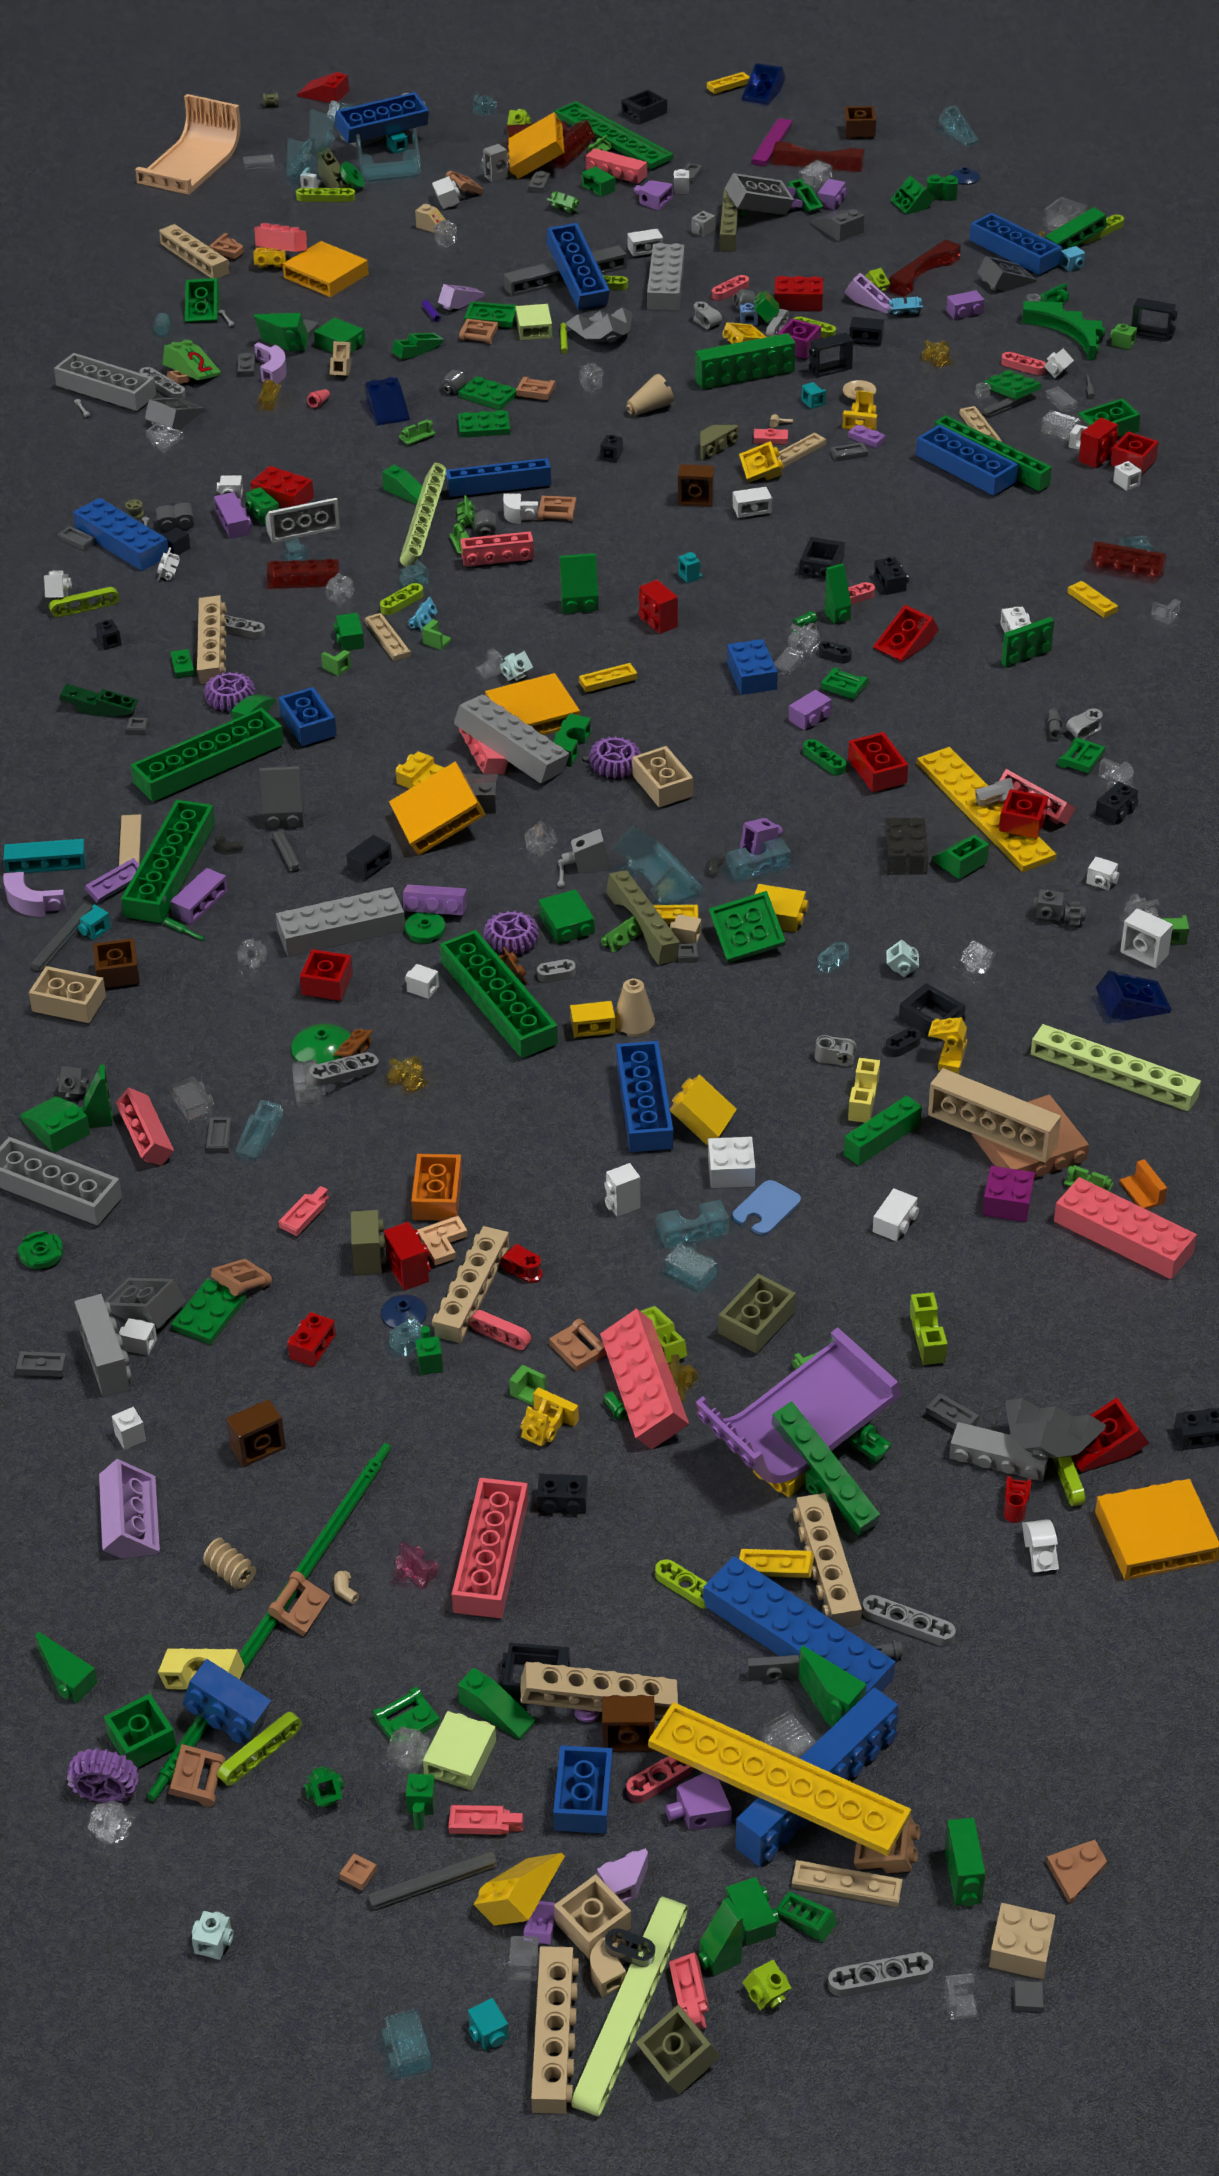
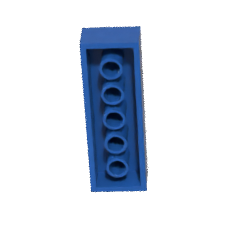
(382, 117)
(1015, 243)
(577, 266)
(966, 459)
(121, 534)
(644, 1096)

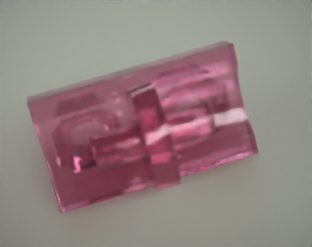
(411, 1564)

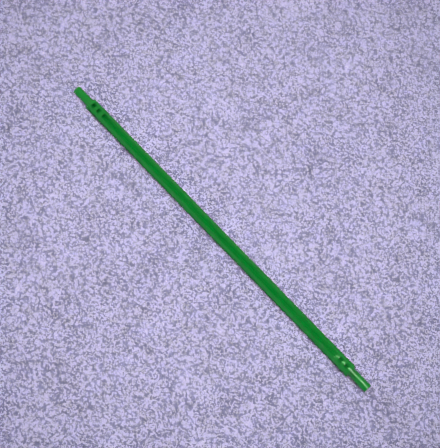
(268, 1622)

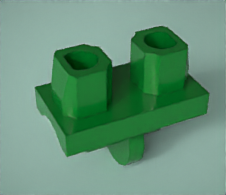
(1057, 294)
(869, 1443)

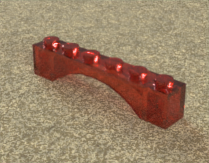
(790, 154)
(941, 255)

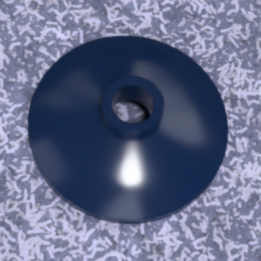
(966, 176)
(399, 1307)

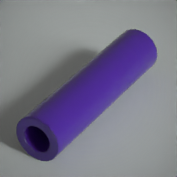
(431, 311)

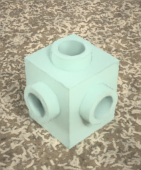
(516, 666)
(902, 958)
(212, 1934)

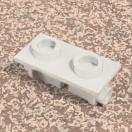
(168, 565)

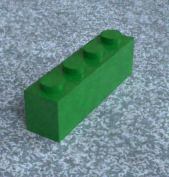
(1078, 229)
(882, 1130)

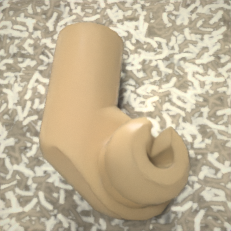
(342, 1589)

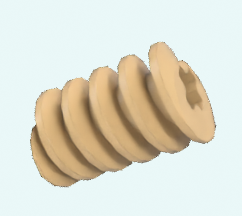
(229, 1564)

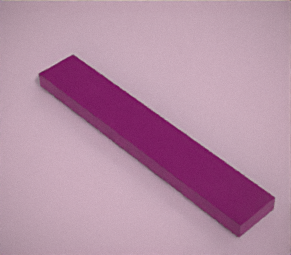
(777, 133)

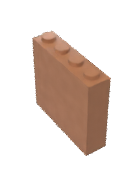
(1071, 1146)

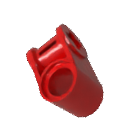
(522, 1264)
(1016, 1499)

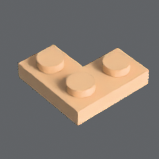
(439, 1236)

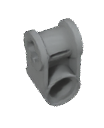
(706, 315)
(1085, 724)
(832, 1050)

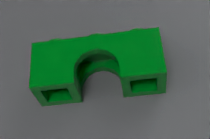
(573, 731)

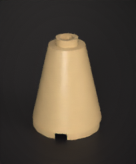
(650, 396)
(634, 1010)

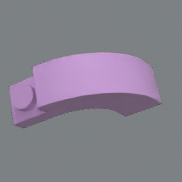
(274, 360)
(30, 901)

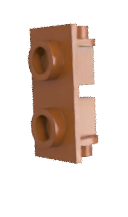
(511, 960)
(355, 1044)

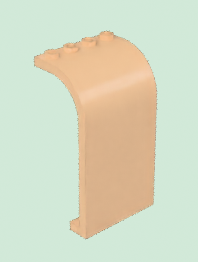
(204, 146)

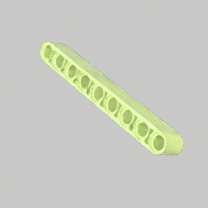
(423, 515)
(628, 2010)

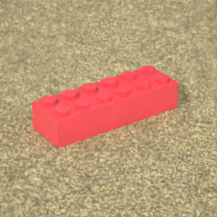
(1125, 1228)
(644, 1379)
(490, 1548)

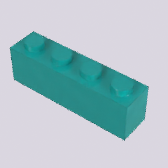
(45, 856)

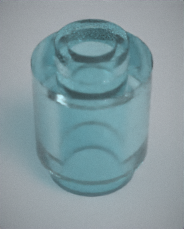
(162, 324)

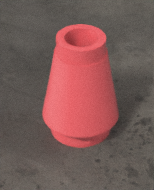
(317, 398)

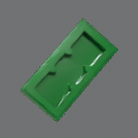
(182, 663)

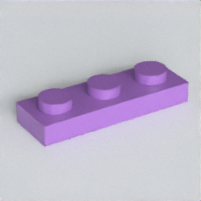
(112, 881)

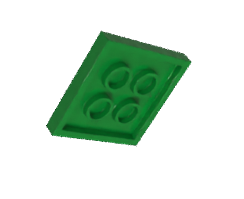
(747, 926)

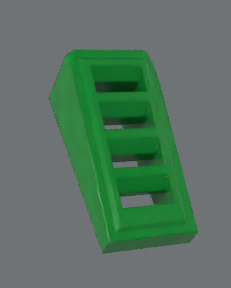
(818, 1927)

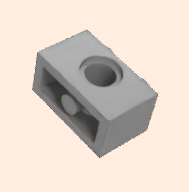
(495, 163)

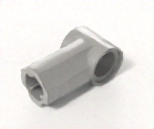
(994, 792)

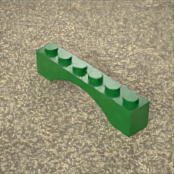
(845, 1492)

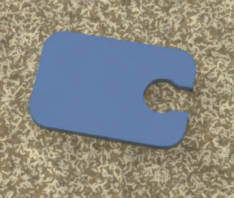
(769, 1202)

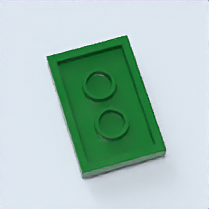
(501, 313)
(1013, 384)
(488, 393)
(484, 423)
(1027, 641)
(208, 1312)

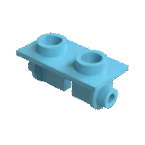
(911, 306)
(424, 614)

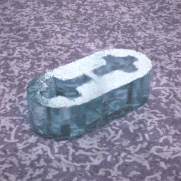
(830, 955)

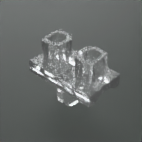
(806, 635)
(1140, 903)

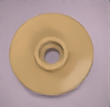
(852, 387)

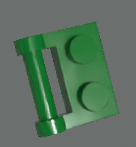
(844, 683)
(1085, 759)
(420, 1717)

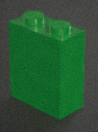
(338, 331)
(566, 916)
(964, 1861)

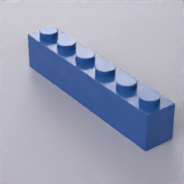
(498, 477)

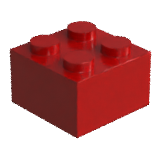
(1097, 442)
(1135, 449)
(658, 606)
(1023, 813)
(326, 974)
(407, 1255)

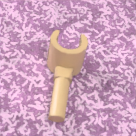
(775, 420)

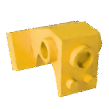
(862, 409)
(954, 1033)
(543, 1424)

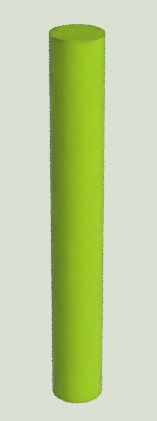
(563, 332)

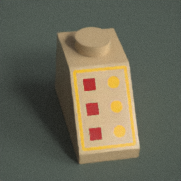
(428, 217)

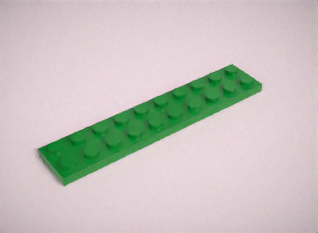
(620, 137)

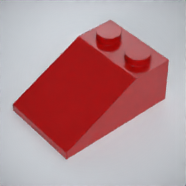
(326, 88)
(907, 634)
(1117, 1441)

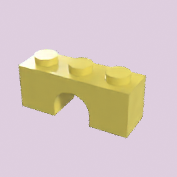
(864, 1091)
(182, 1664)

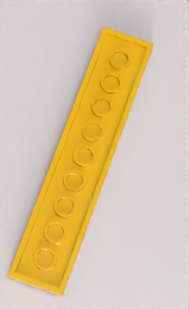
(959, 784)
(780, 1778)

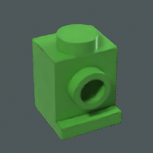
(1179, 930)

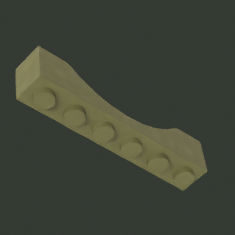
(728, 224)
(660, 939)

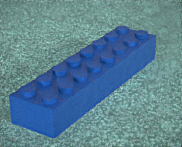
(788, 1623)
(839, 1751)

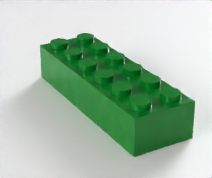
(745, 361)

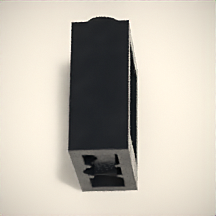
(633, 106)
(1153, 331)
(845, 356)
(820, 548)
(911, 1008)
(524, 1653)

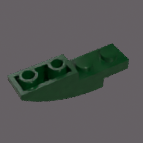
(102, 704)

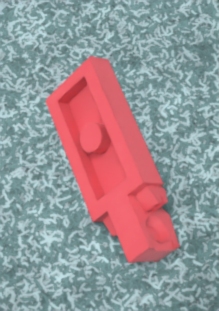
(304, 1211)
(484, 1820)
(690, 1987)

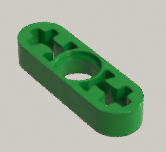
(815, 750)

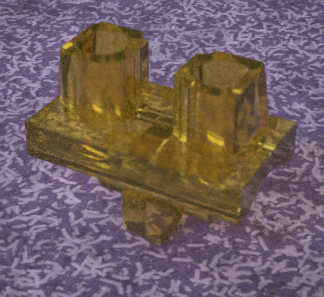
(939, 351)
(269, 394)
(408, 1069)
(682, 1375)

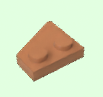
(227, 247)
(1076, 1868)

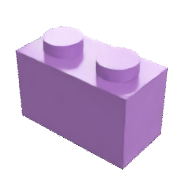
(832, 193)
(965, 305)
(810, 709)

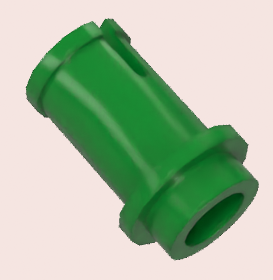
(809, 617)
(615, 1405)

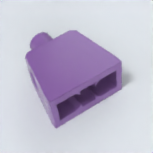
(654, 194)
(757, 832)
(701, 1803)

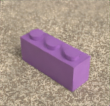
(232, 515)
(198, 896)
(435, 899)

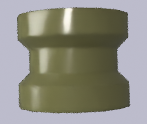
(134, 509)

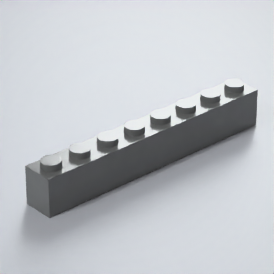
(548, 274)

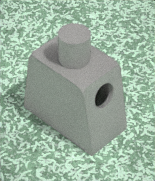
(588, 853)

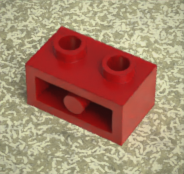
(311, 1339)

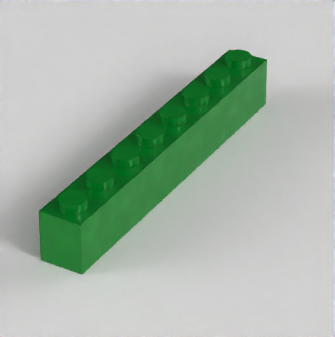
(1029, 471)

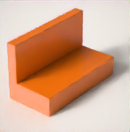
(1145, 1186)

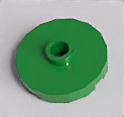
(352, 175)
(425, 927)
(40, 1250)

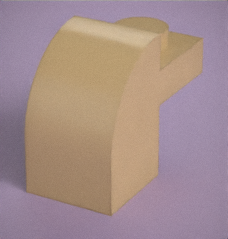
(341, 361)
(606, 1970)

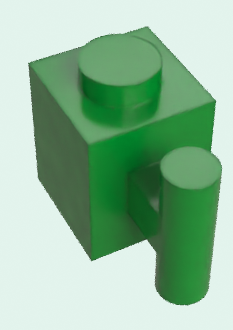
(428, 1353)
(420, 1797)

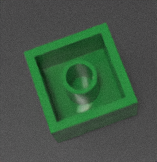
(140, 1731)

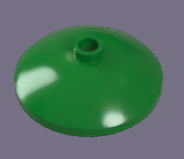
(319, 1043)

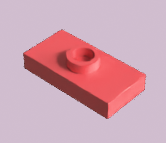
(776, 436)

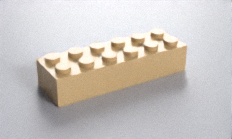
(994, 1115)

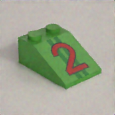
(189, 360)

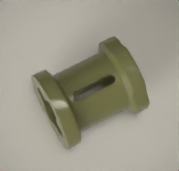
(271, 99)

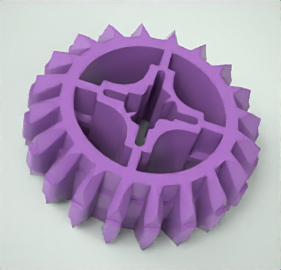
(228, 690)
(613, 757)
(512, 931)
(102, 1776)

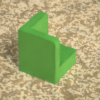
(433, 637)
(337, 664)
(525, 1383)

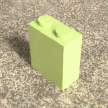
(534, 322)
(460, 1750)

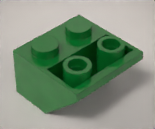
(912, 197)
(963, 856)

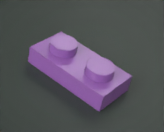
(867, 436)

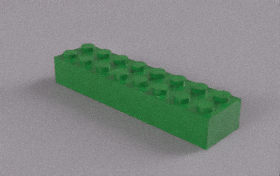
(207, 754)
(168, 861)
(499, 994)

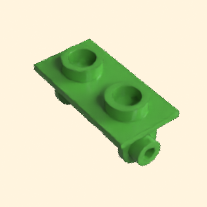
(600, 144)
(558, 201)
(411, 434)
(465, 512)
(457, 535)
(622, 934)
(1097, 1179)

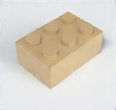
(662, 776)
(67, 994)

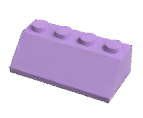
(128, 1511)

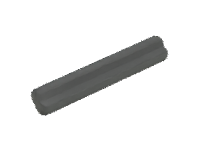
(1003, 405)
(286, 850)

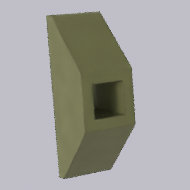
(330, 170)
(716, 439)

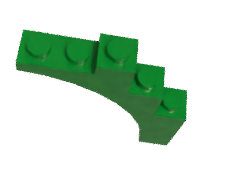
(1052, 315)

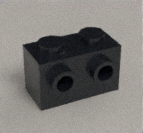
(867, 330)
(891, 575)
(1117, 803)
(369, 856)
(1197, 1428)
(562, 1493)

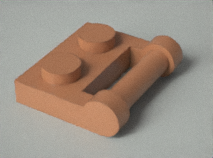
(465, 183)
(478, 330)
(535, 388)
(557, 508)
(234, 1273)
(573, 1350)
(306, 1607)
(188, 1774)

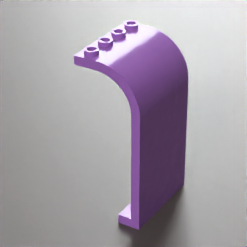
(834, 1392)

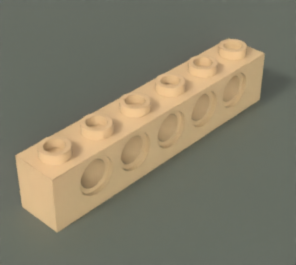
(194, 251)
(211, 638)
(471, 1284)
(829, 1563)
(585, 1687)
(546, 2095)

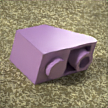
(625, 1875)

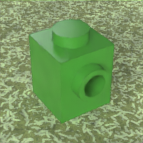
(1123, 336)

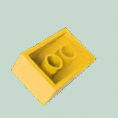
(517, 1891)

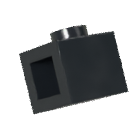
(611, 448)
(178, 541)
(108, 634)

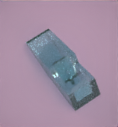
(259, 1129)

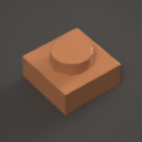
(178, 377)
(358, 1872)

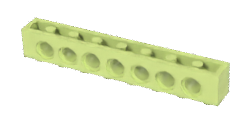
(1115, 1067)

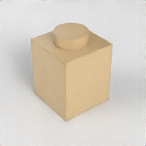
(686, 929)

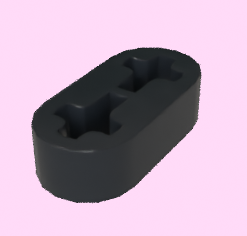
(835, 652)
(903, 1042)
(629, 1947)

